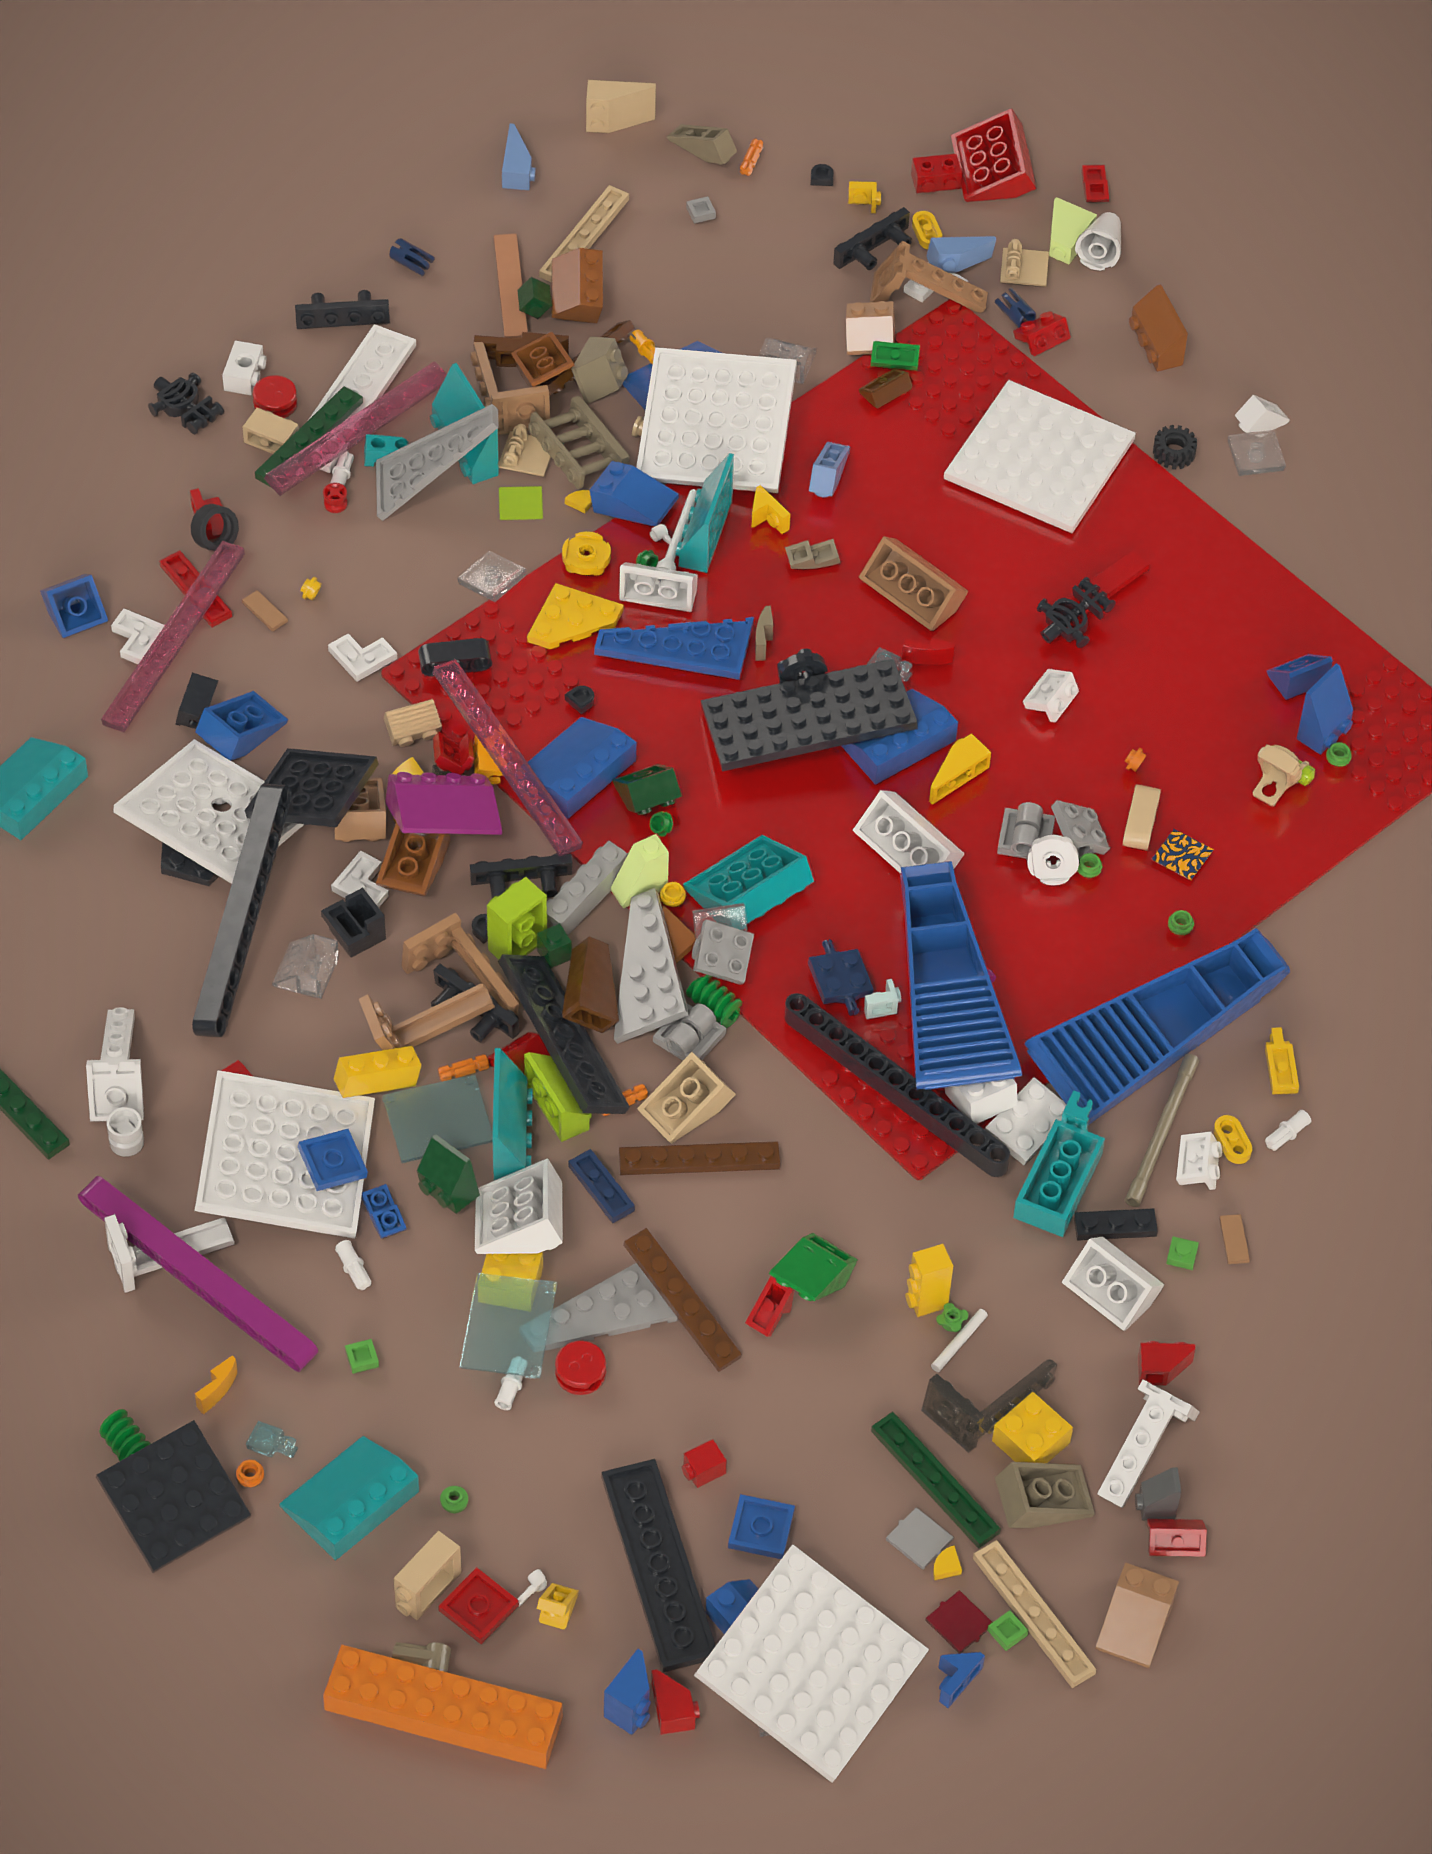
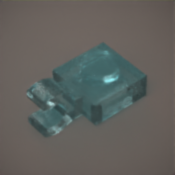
(902, 666)
(268, 1439)

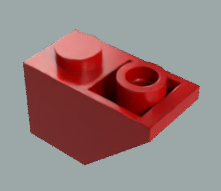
(1163, 1361)

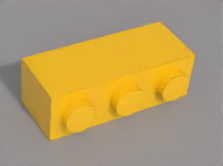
(377, 1071)
(929, 1280)

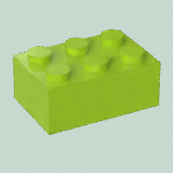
(516, 919)

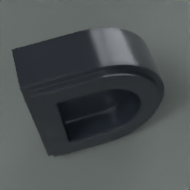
(822, 175)
(580, 698)
(479, 927)

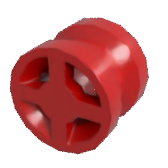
(335, 497)

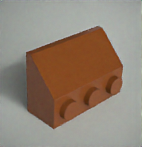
(577, 285)
(1159, 330)

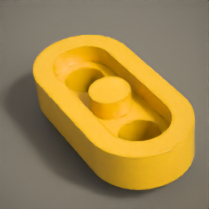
(925, 227)
(1234, 1141)

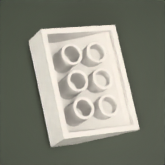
(520, 1212)

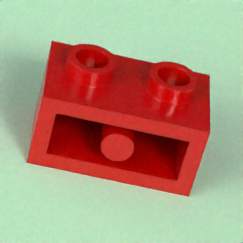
(936, 173)

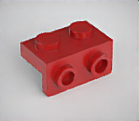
(1043, 332)
(453, 755)

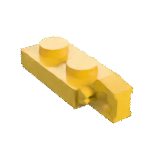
(1281, 1064)

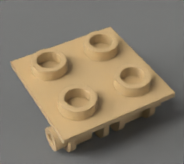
(1023, 265)
(524, 453)

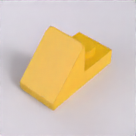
(769, 509)
(557, 1605)

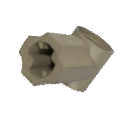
(433, 1655)

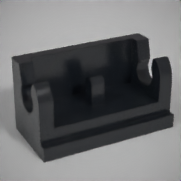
(195, 700)

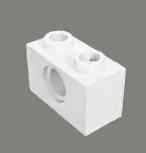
(243, 367)

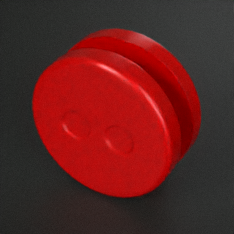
(275, 395)
(580, 1367)

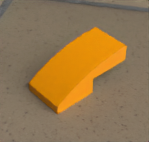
(222, 1379)

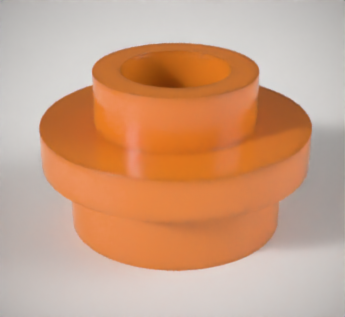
(1135, 759)
(246, 1467)

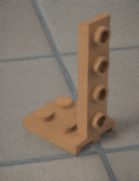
(903, 264)
(513, 405)
(448, 935)
(427, 1023)

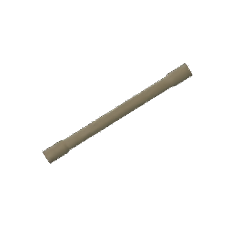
(1139, 1184)

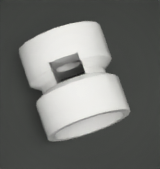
(125, 1132)

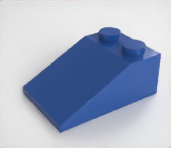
(631, 495)
(1326, 712)
(239, 724)

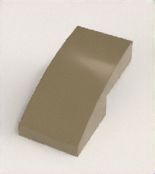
(815, 556)
(763, 633)

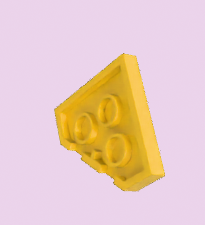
(572, 616)

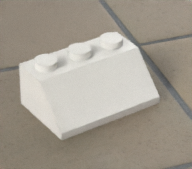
(657, 586)
(1112, 1282)

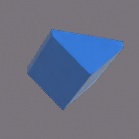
(1299, 674)

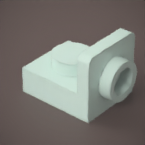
(883, 1003)

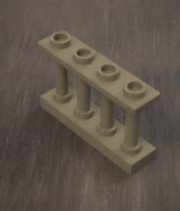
(591, 428)

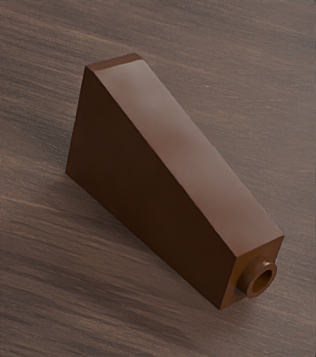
(590, 987)

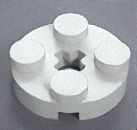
(1048, 846)

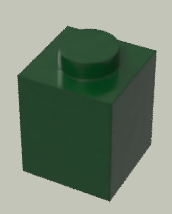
(534, 297)
(554, 945)

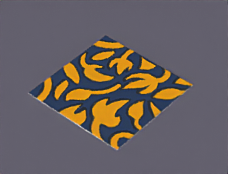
(1182, 854)

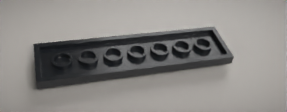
(565, 1040)
(658, 1565)

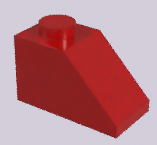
(673, 1704)

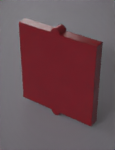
(959, 1621)

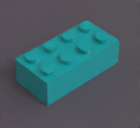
(1059, 1178)

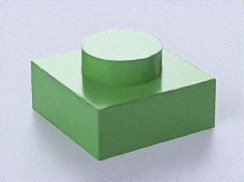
(1182, 1253)
(361, 1356)
(1007, 1630)

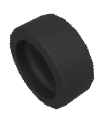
(200, 520)

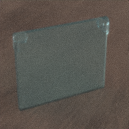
(444, 1108)
(508, 1325)

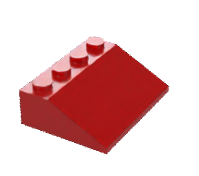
(994, 159)

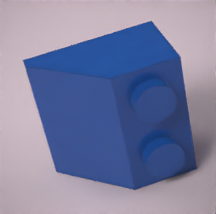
(74, 605)
(728, 1602)
(628, 1696)

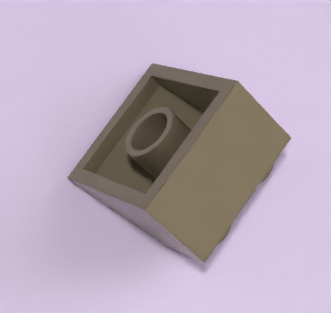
(599, 368)

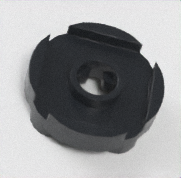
(804, 660)

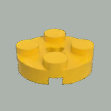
(586, 565)

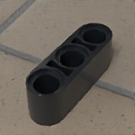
(471, 655)

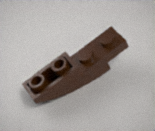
(501, 347)

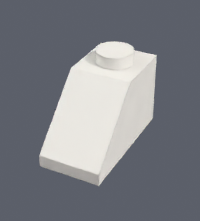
(1260, 415)

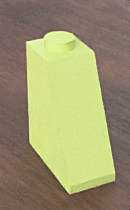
(1067, 225)
(642, 870)

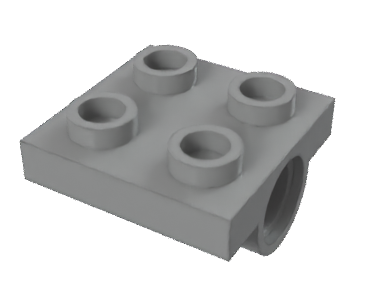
(1081, 827)
(1022, 828)
(722, 952)
(692, 1033)

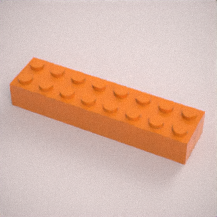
(443, 1706)

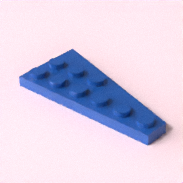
(687, 646)

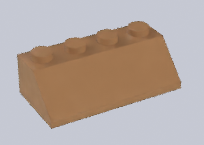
(912, 583)

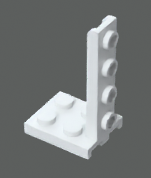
(115, 1078)
(133, 1262)
(1143, 1441)

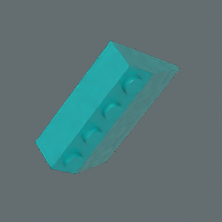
(458, 400)
(707, 518)
(36, 782)
(756, 875)
(510, 1117)
(351, 1496)

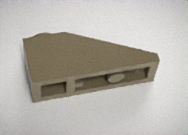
(705, 142)

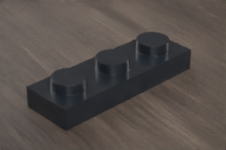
(1115, 1224)

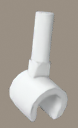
(659, 532)
(538, 1584)

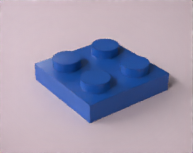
(332, 1159)
(761, 1526)

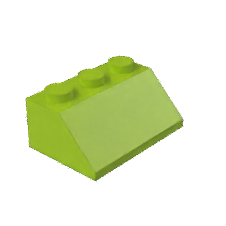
(555, 1097)

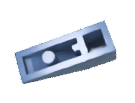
(517, 163)
(959, 253)
(828, 469)

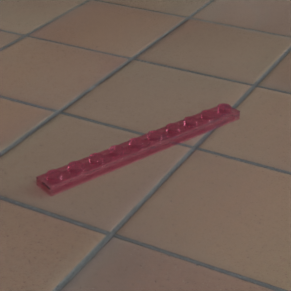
(355, 429)
(172, 636)
(507, 758)

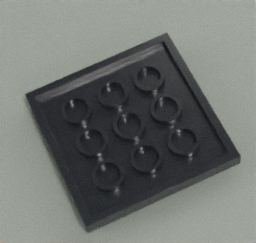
(320, 784)
(173, 1496)

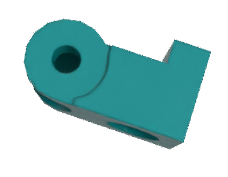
(379, 446)

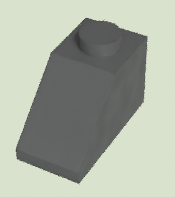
(1159, 1496)

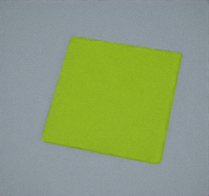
(520, 503)

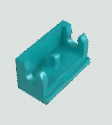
(1076, 1115)

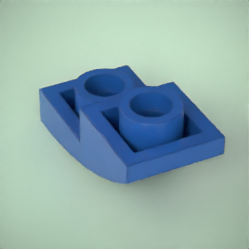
(383, 1211)

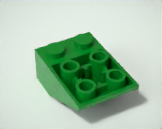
(814, 1268)

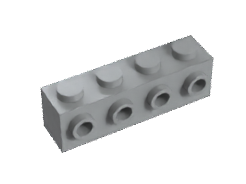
(586, 888)

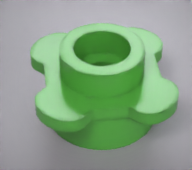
(949, 1324)

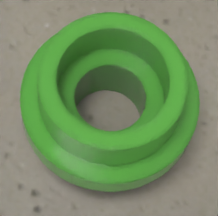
(1339, 754)
(1089, 860)
(1181, 917)
(454, 1506)

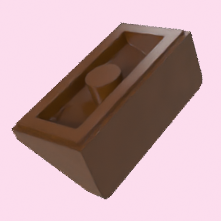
(886, 387)

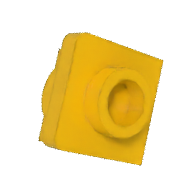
(864, 194)

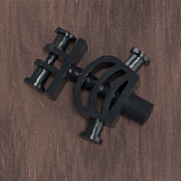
(181, 400)
(1066, 611)

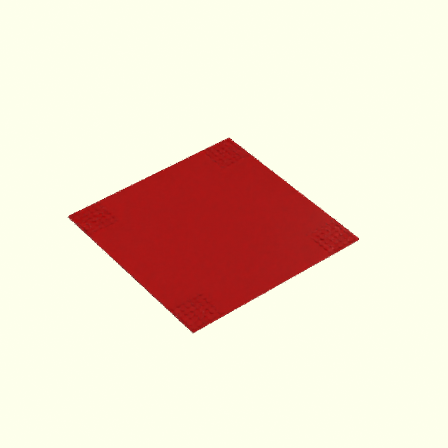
(1163, 672)

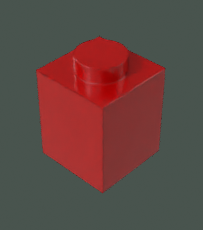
(704, 1463)

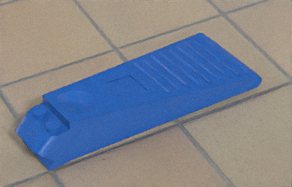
(952, 1000)
(1150, 1028)

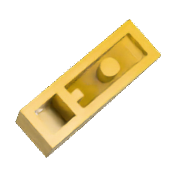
(964, 762)

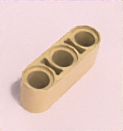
(1141, 817)

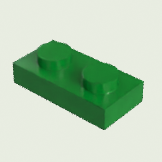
(895, 355)

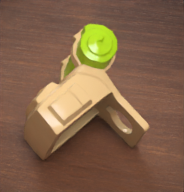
(1282, 768)

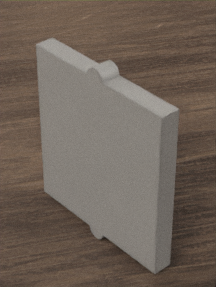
(919, 1538)

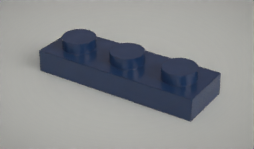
(601, 1186)

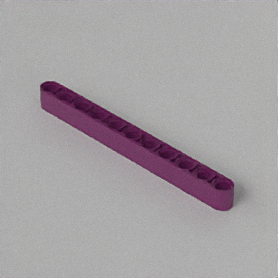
(200, 1275)

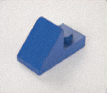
(961, 1671)

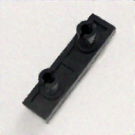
(859, 246)
(337, 314)
(532, 867)
(497, 1017)

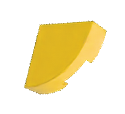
(579, 500)
(947, 1564)

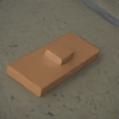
(264, 610)
(1234, 1239)

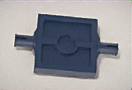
(840, 976)

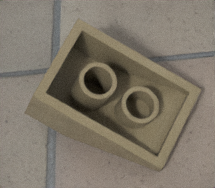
(1043, 1494)

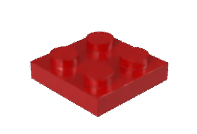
(478, 1605)

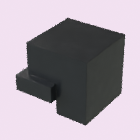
(356, 923)

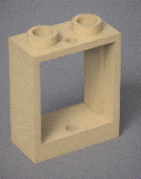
(427, 1575)

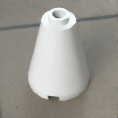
(1100, 243)

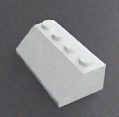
(903, 834)

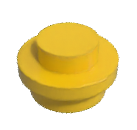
(310, 588)
(672, 894)

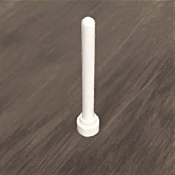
(668, 561)

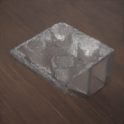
(307, 965)

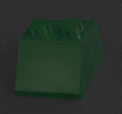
(648, 788)
(447, 1175)

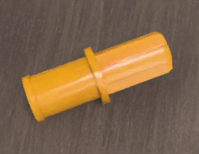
(645, 346)

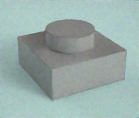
(701, 209)

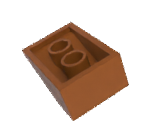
(541, 359)
(412, 861)

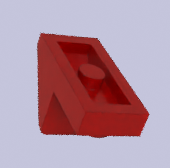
(770, 1307)

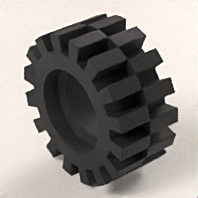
(1174, 437)

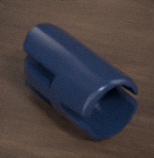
(411, 256)
(1018, 310)

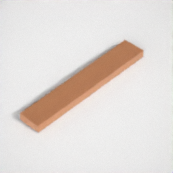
(509, 282)

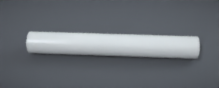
(959, 1340)

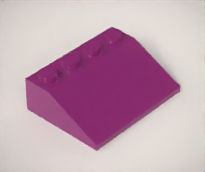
(443, 803)

